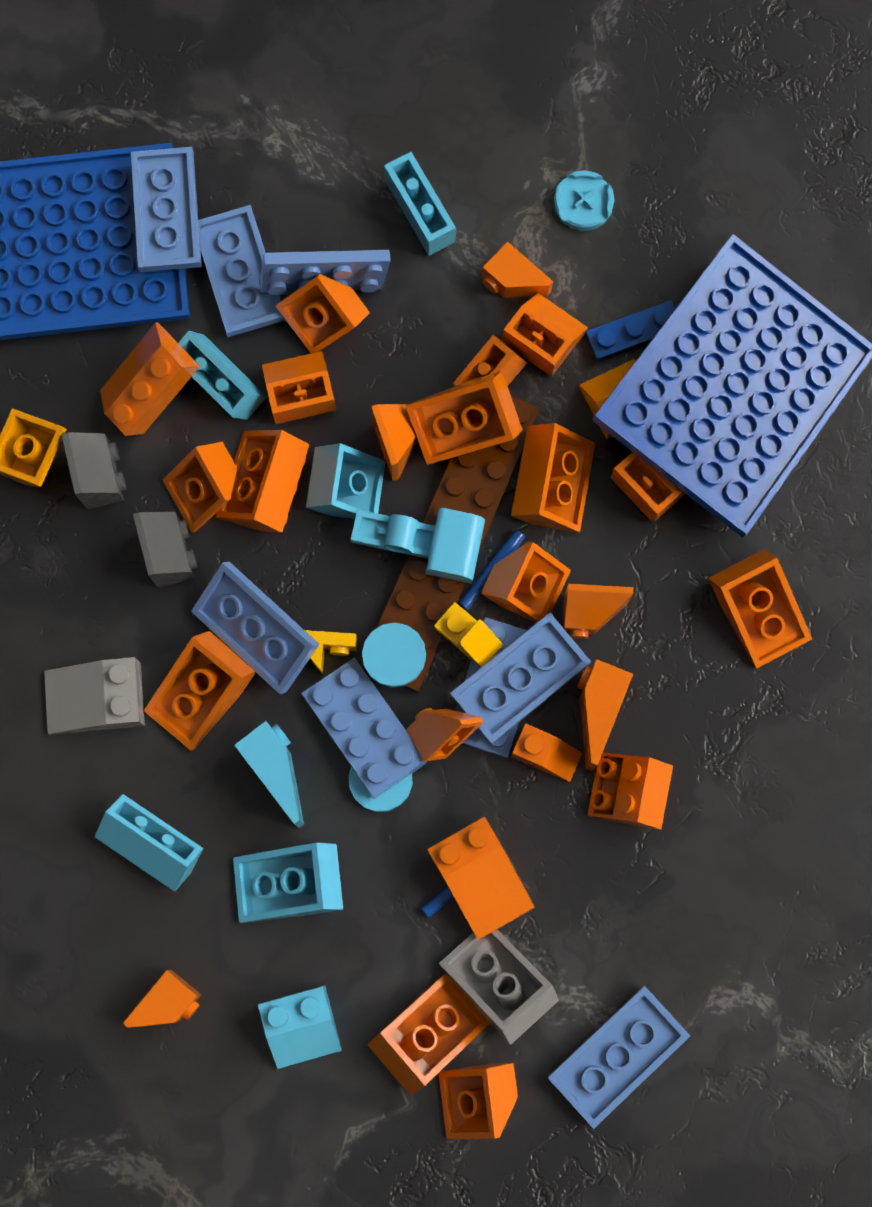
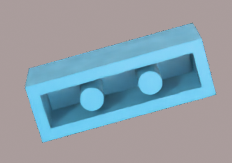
(420, 203)
(221, 377)
(148, 842)

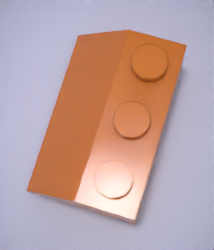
(146, 381)
(553, 478)
(265, 479)

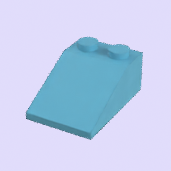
(272, 762)
(288, 882)

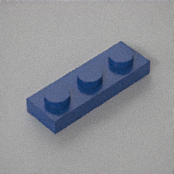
(628, 331)

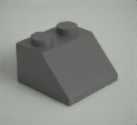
(93, 468)
(164, 547)

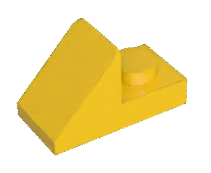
(468, 635)
(337, 643)

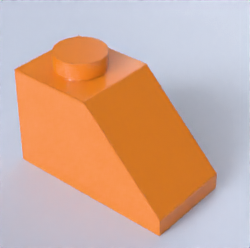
(514, 275)
(492, 358)
(441, 731)
(546, 753)
(165, 1003)

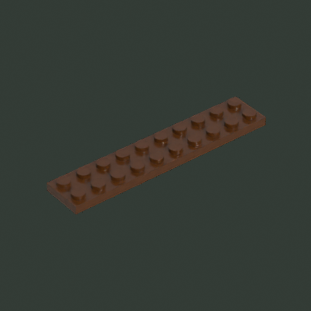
(469, 485)

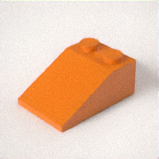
(465, 418)
(761, 607)
(199, 689)
(600, 701)
(481, 878)
(428, 1034)

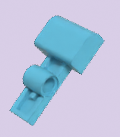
(449, 545)

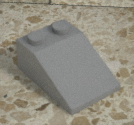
(94, 696)
(500, 983)

